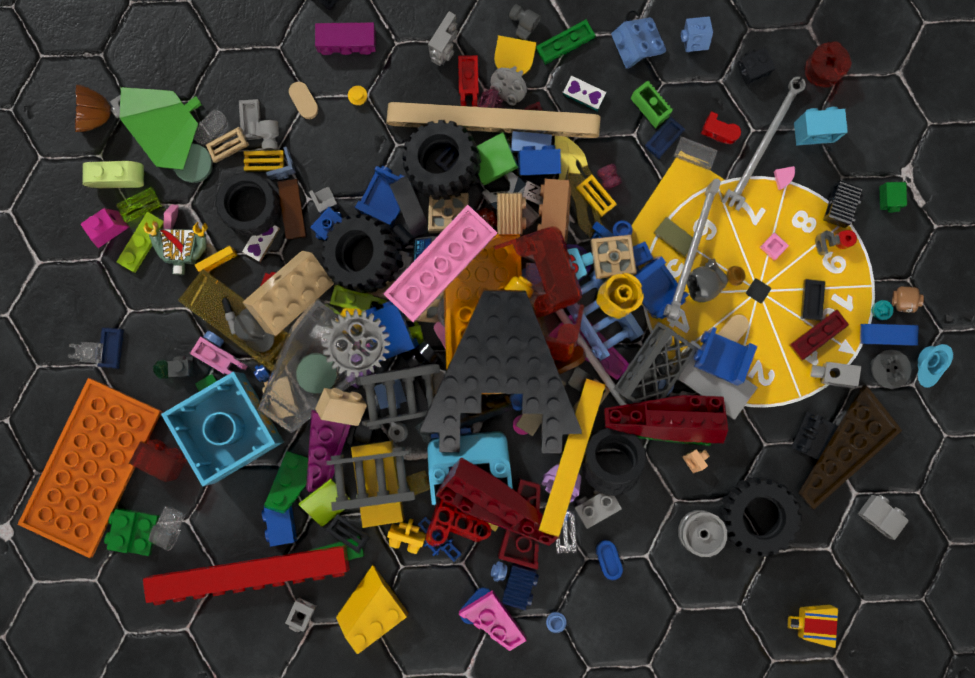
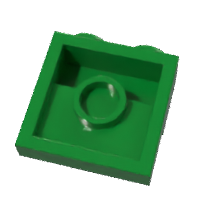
(130, 531)

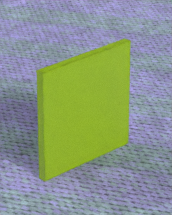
(319, 503)

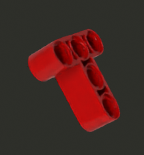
(451, 524)

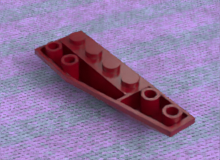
(672, 419)
(491, 501)

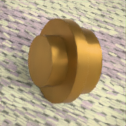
(735, 275)

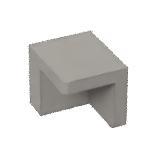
(324, 199)

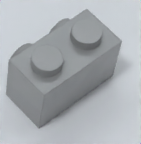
(596, 508)

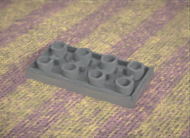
(710, 385)

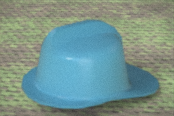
(933, 363)

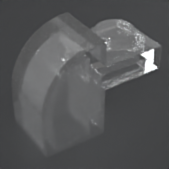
(166, 530)

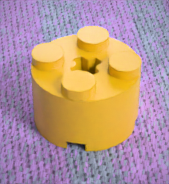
(610, 299)

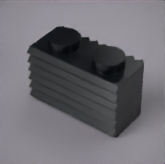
(843, 204)

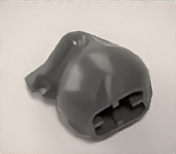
(706, 282)

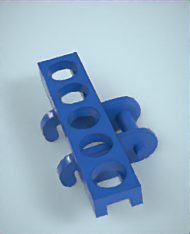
(442, 547)

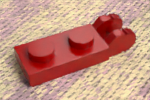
(468, 78)

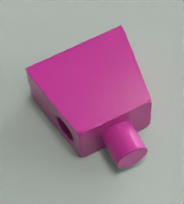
(103, 227)

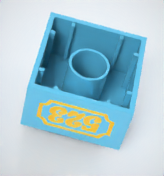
(222, 428)

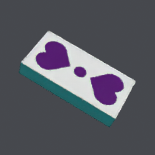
(584, 93)

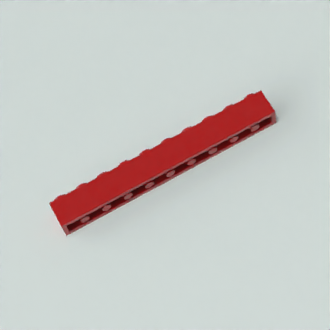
(245, 574)

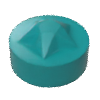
(882, 310)

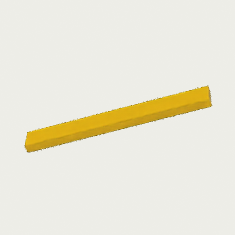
(571, 459)

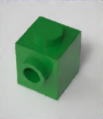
(893, 196)

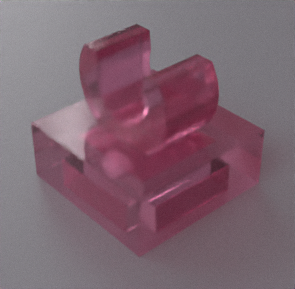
(490, 98)

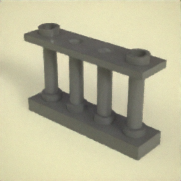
(388, 379)
(363, 498)

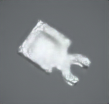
(87, 352)

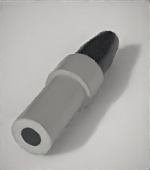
(229, 314)

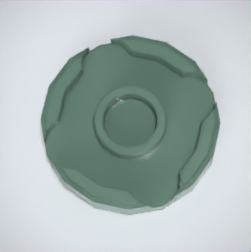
(197, 165)
(315, 373)

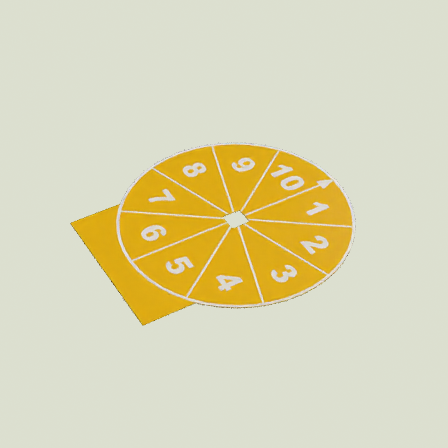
(735, 240)

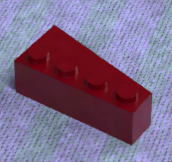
(514, 546)

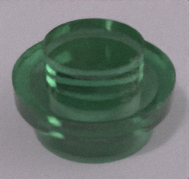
(161, 369)

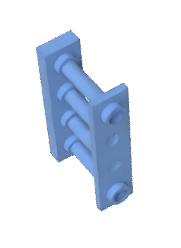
(630, 326)

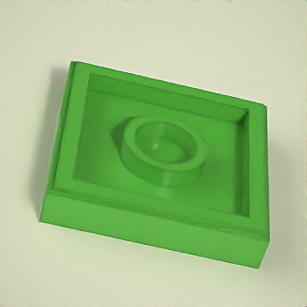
(496, 159)

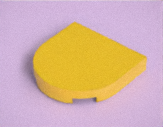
(514, 52)

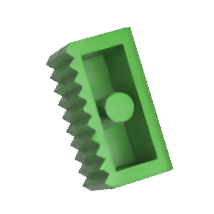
(651, 104)

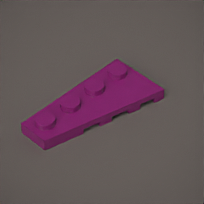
(614, 364)
(325, 441)

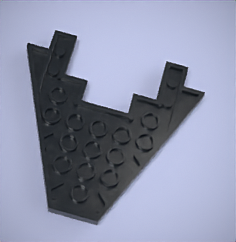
(504, 355)

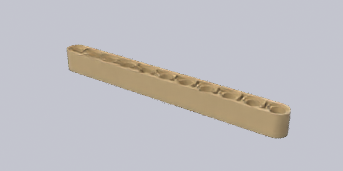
(496, 119)

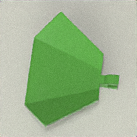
(160, 124)

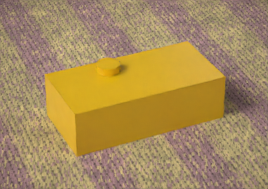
(382, 513)

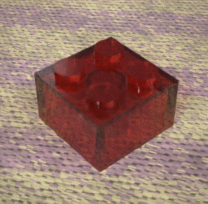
(158, 460)

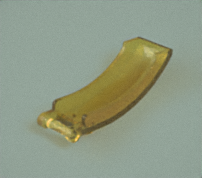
(205, 300)

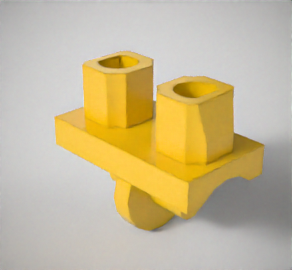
(406, 533)

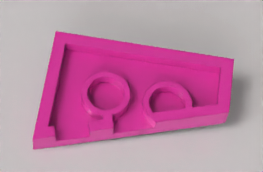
(495, 620)

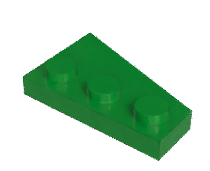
(288, 483)

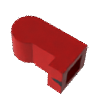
(719, 130)

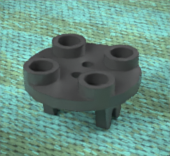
(895, 377)

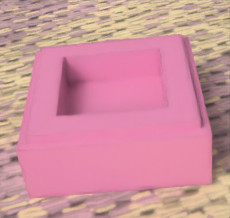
(774, 246)

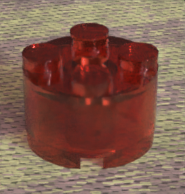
(837, 60)

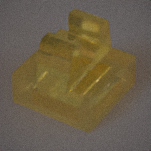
(418, 482)

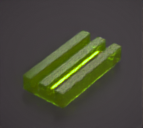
(121, 205)

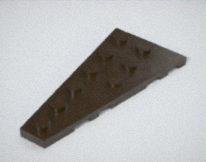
(856, 440)

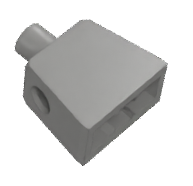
(845, 375)

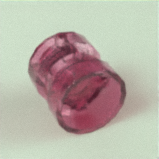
(609, 176)

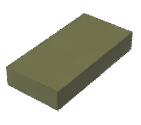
(674, 236)

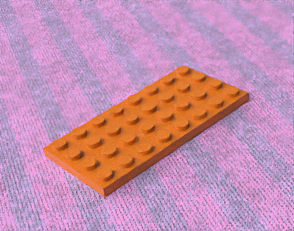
(89, 468)

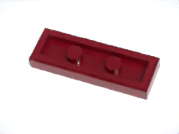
(819, 335)

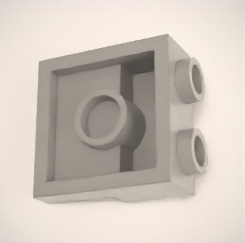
(442, 41)

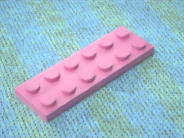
(440, 263)

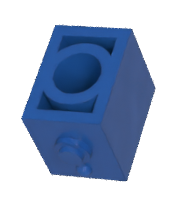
(326, 217)

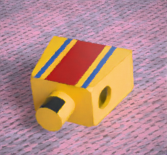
(816, 624)

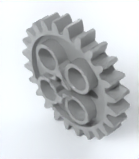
(369, 330)

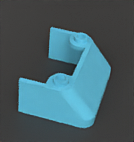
(475, 448)

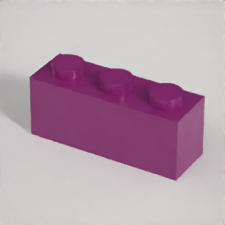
(345, 38)

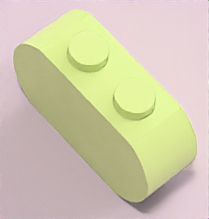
(113, 174)

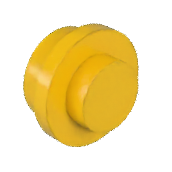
(357, 95)

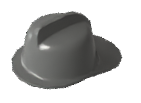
(251, 332)

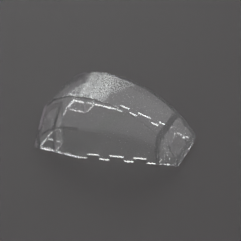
(283, 397)

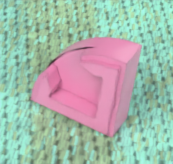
(784, 176)
(170, 216)

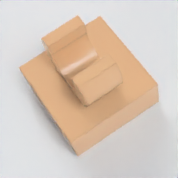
(696, 459)

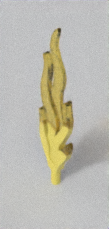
(569, 155)

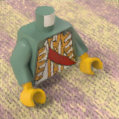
(178, 246)

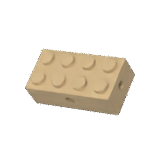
(288, 293)

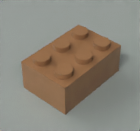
(556, 205)

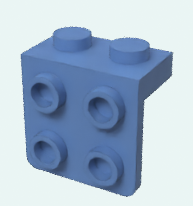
(637, 41)

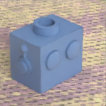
(697, 34)

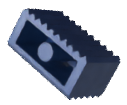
(519, 586)

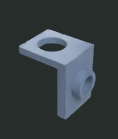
(282, 173)

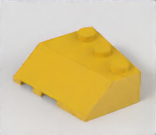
(370, 611)

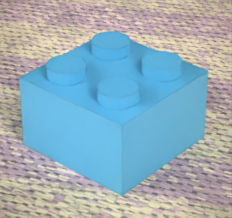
(820, 126)

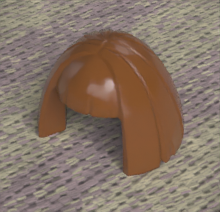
(92, 109)

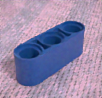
(889, 334)

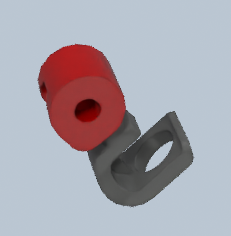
(842, 240)

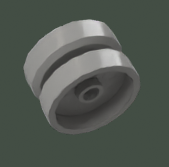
(713, 538)

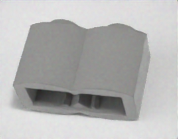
(883, 516)

